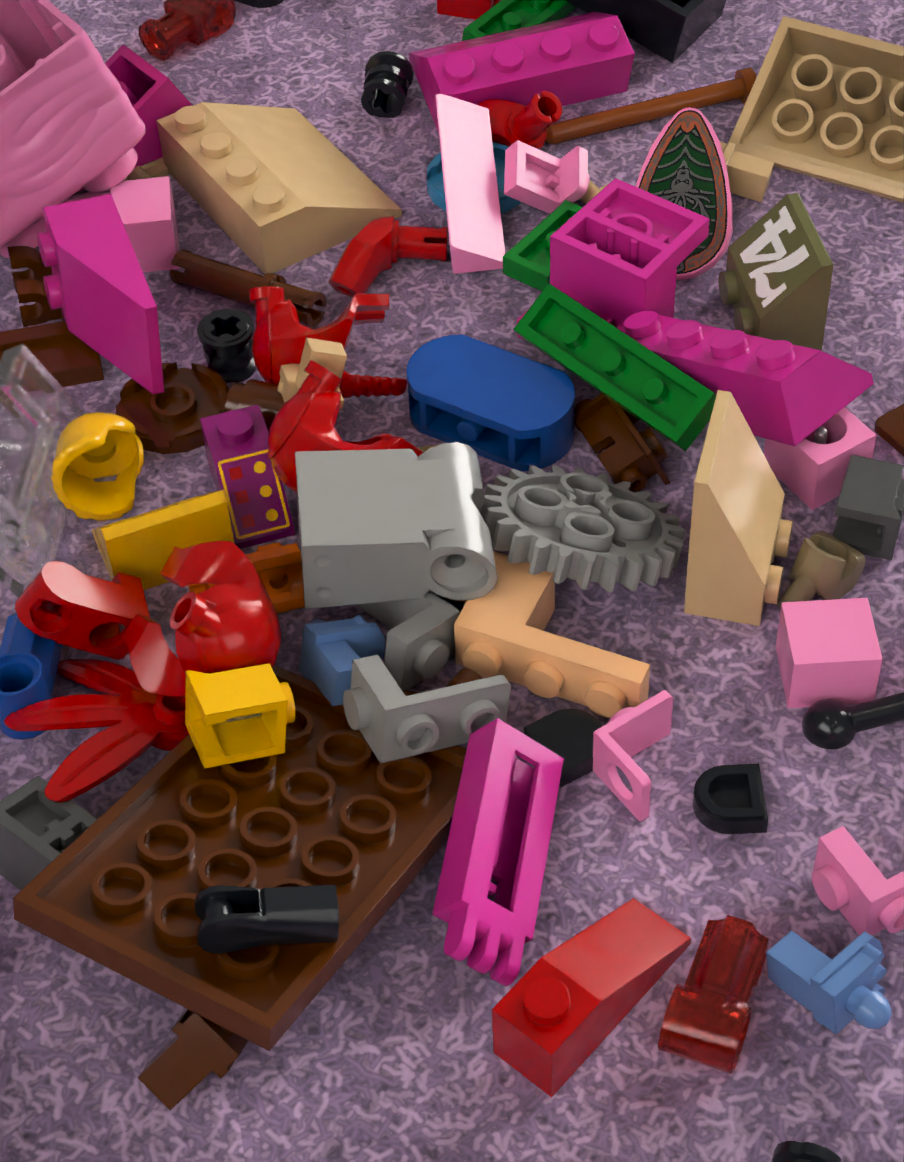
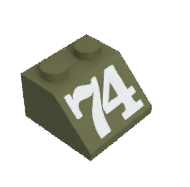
(779, 277)

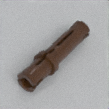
(235, 284)

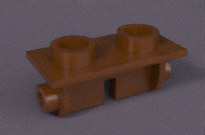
(633, 455)

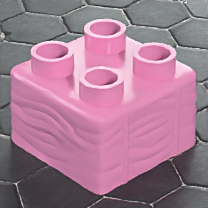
(59, 118)

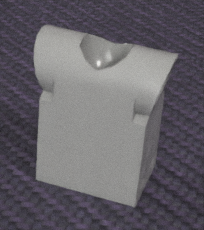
(392, 525)

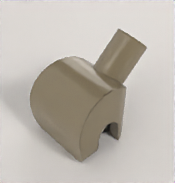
(823, 569)

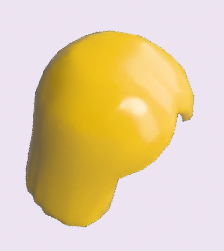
(97, 448)

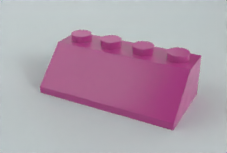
(569, 57)
(776, 384)

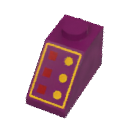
(240, 466)

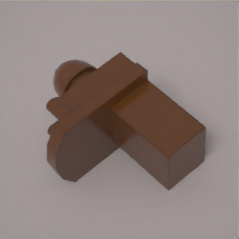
(190, 1057)

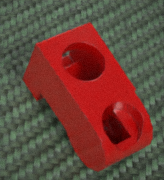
(81, 608)

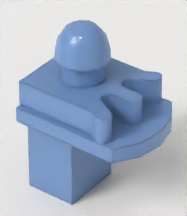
(332, 647)
(835, 987)

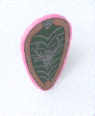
(691, 171)

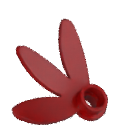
(131, 713)

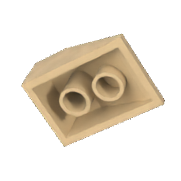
(734, 523)

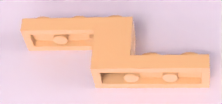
(508, 638)

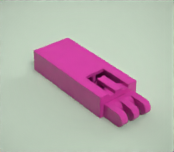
(500, 834)

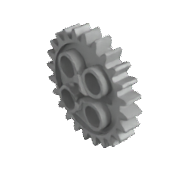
(582, 528)

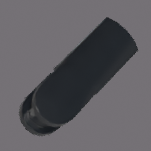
(257, 917)

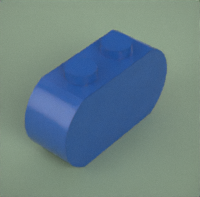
(491, 401)

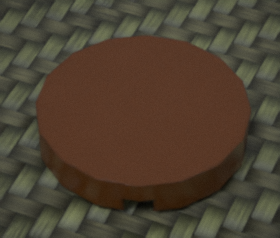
(175, 422)

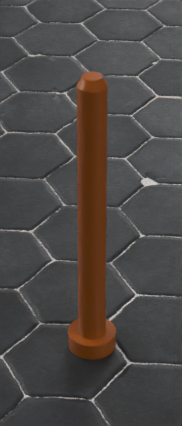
(653, 109)

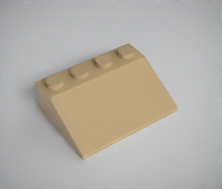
(829, 108)
(269, 180)

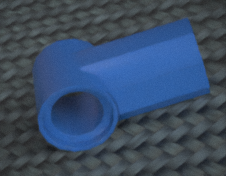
(26, 671)

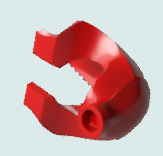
(281, 338)
(309, 422)
(215, 630)

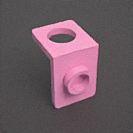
(622, 738)

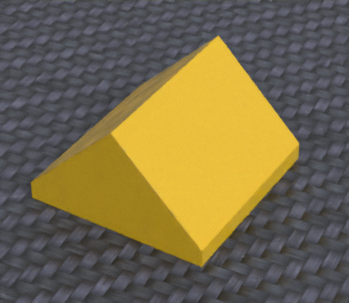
(146, 541)

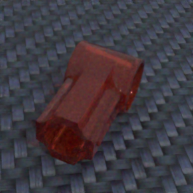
(712, 1010)

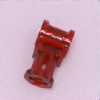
(186, 21)

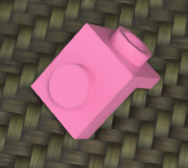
(543, 178)
(855, 886)

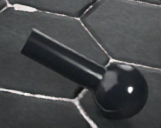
(834, 724)

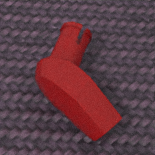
(523, 123)
(381, 245)

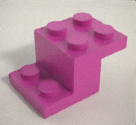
(624, 252)

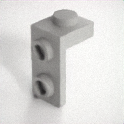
(419, 636)
(420, 722)

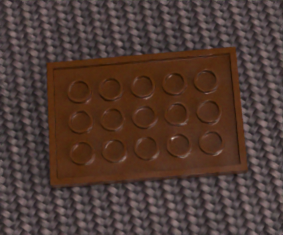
(260, 823)

